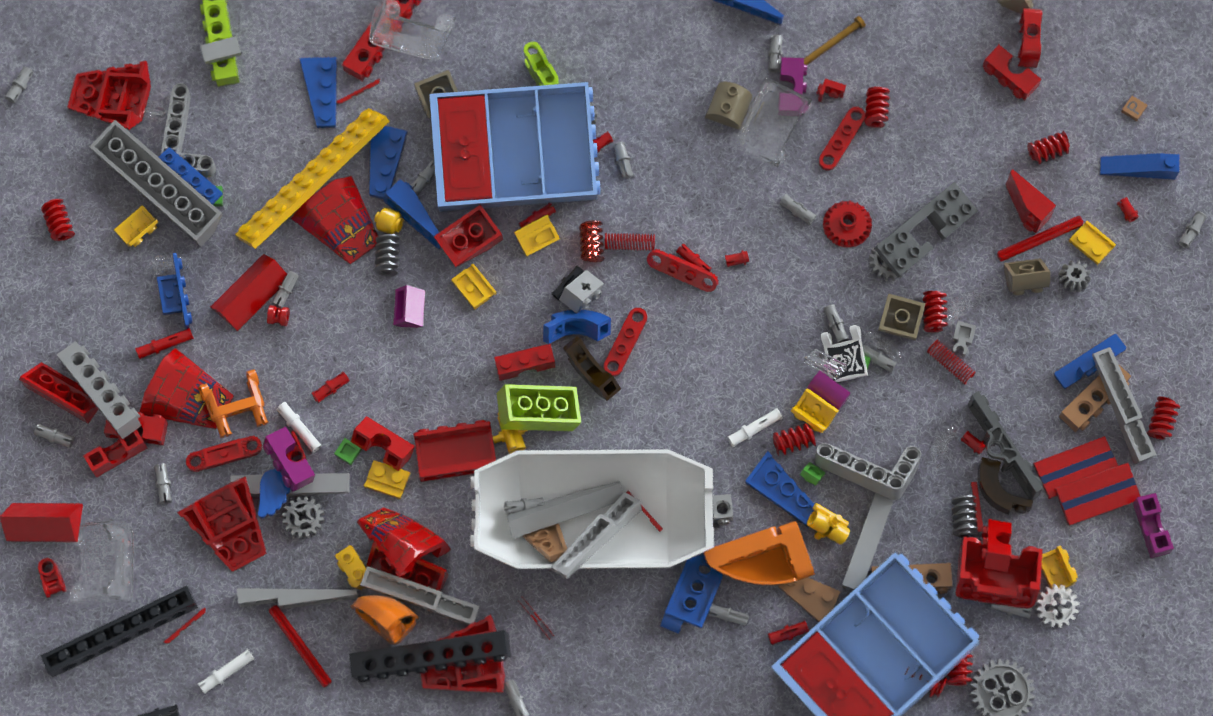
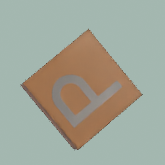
(1134, 108)

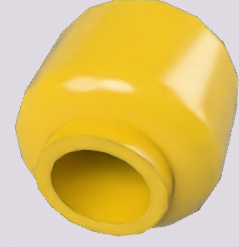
(389, 221)

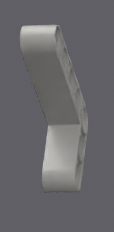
(177, 137)
(899, 477)

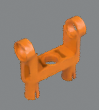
(220, 413)

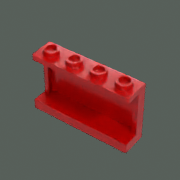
(454, 450)

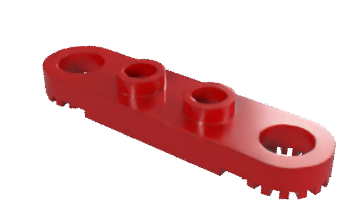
(842, 138)
(682, 270)
(625, 341)
(223, 453)

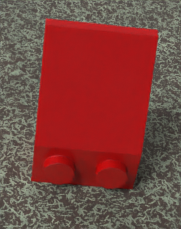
(1029, 202)
(469, 236)

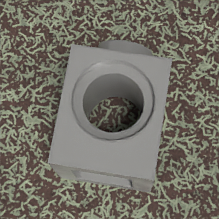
(722, 501)

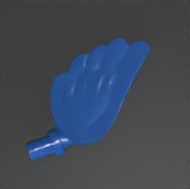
(272, 493)

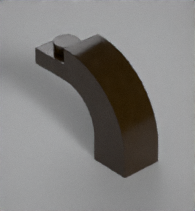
(588, 368)
(994, 493)

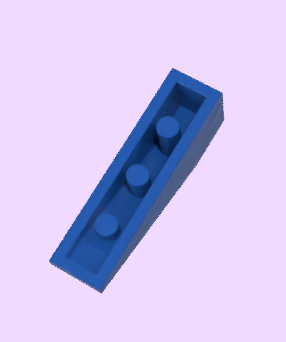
(756, 7)
(1142, 165)
(404, 200)

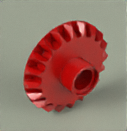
(844, 234)

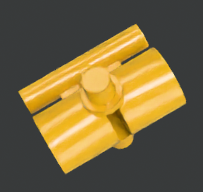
(512, 438)
(828, 524)

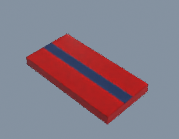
(1074, 465)
(1097, 493)

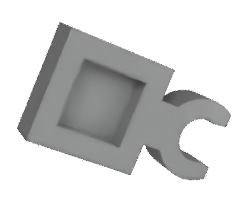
(963, 335)

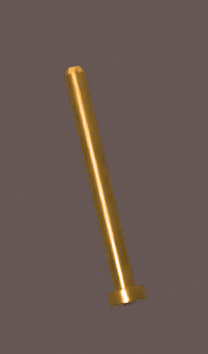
(859, 22)

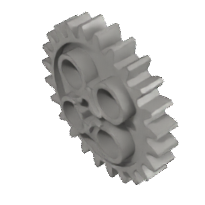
(1019, 686)

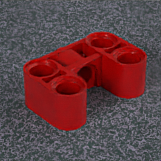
(1030, 48)

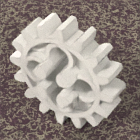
(1050, 614)

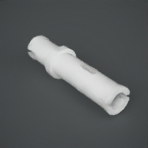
(294, 421)
(748, 431)
(226, 671)

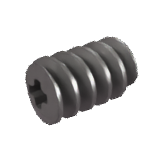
(385, 254)
(962, 516)

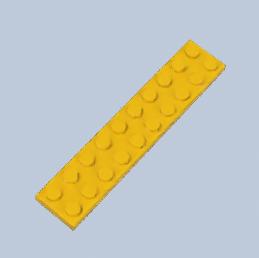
(311, 178)

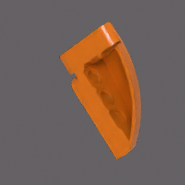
(764, 557)
(387, 615)

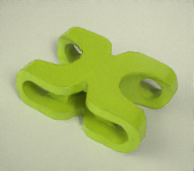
(538, 66)

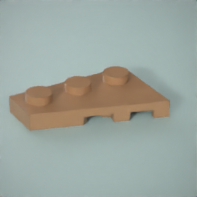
(548, 542)
(812, 596)

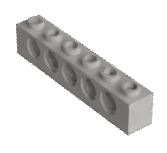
(124, 423)

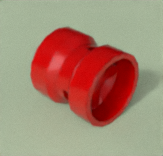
(278, 315)

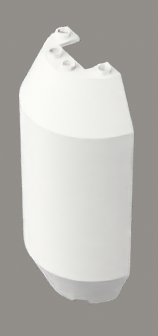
(666, 483)

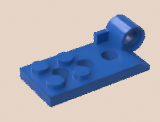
(676, 611)

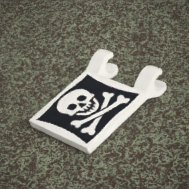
(848, 352)

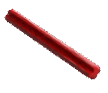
(1040, 238)
(300, 646)

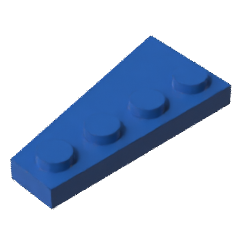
(321, 84)
(384, 159)
(775, 485)

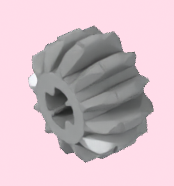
(1078, 283)

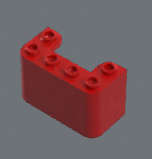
(1013, 588)

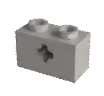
(582, 291)

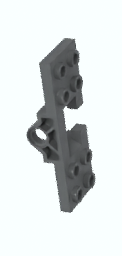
(945, 213)
(1008, 453)

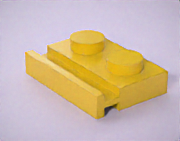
(536, 235)
(1092, 242)
(473, 286)
(386, 479)

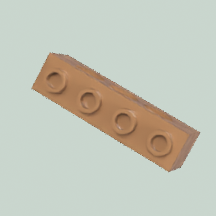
(1072, 415)
(939, 571)

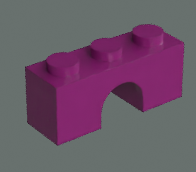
(792, 71)
(294, 473)
(1148, 515)

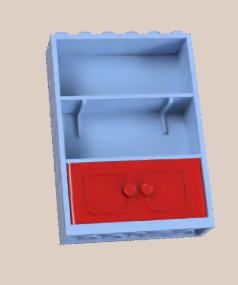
(514, 146)
(864, 646)

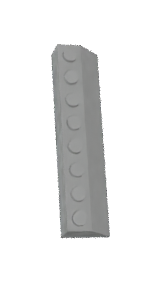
(157, 182)

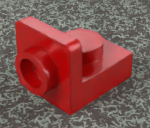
(831, 87)

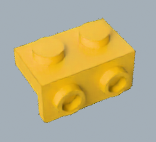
(136, 226)
(814, 411)
(352, 565)
(1057, 568)

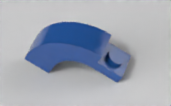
(582, 323)

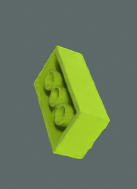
(538, 408)

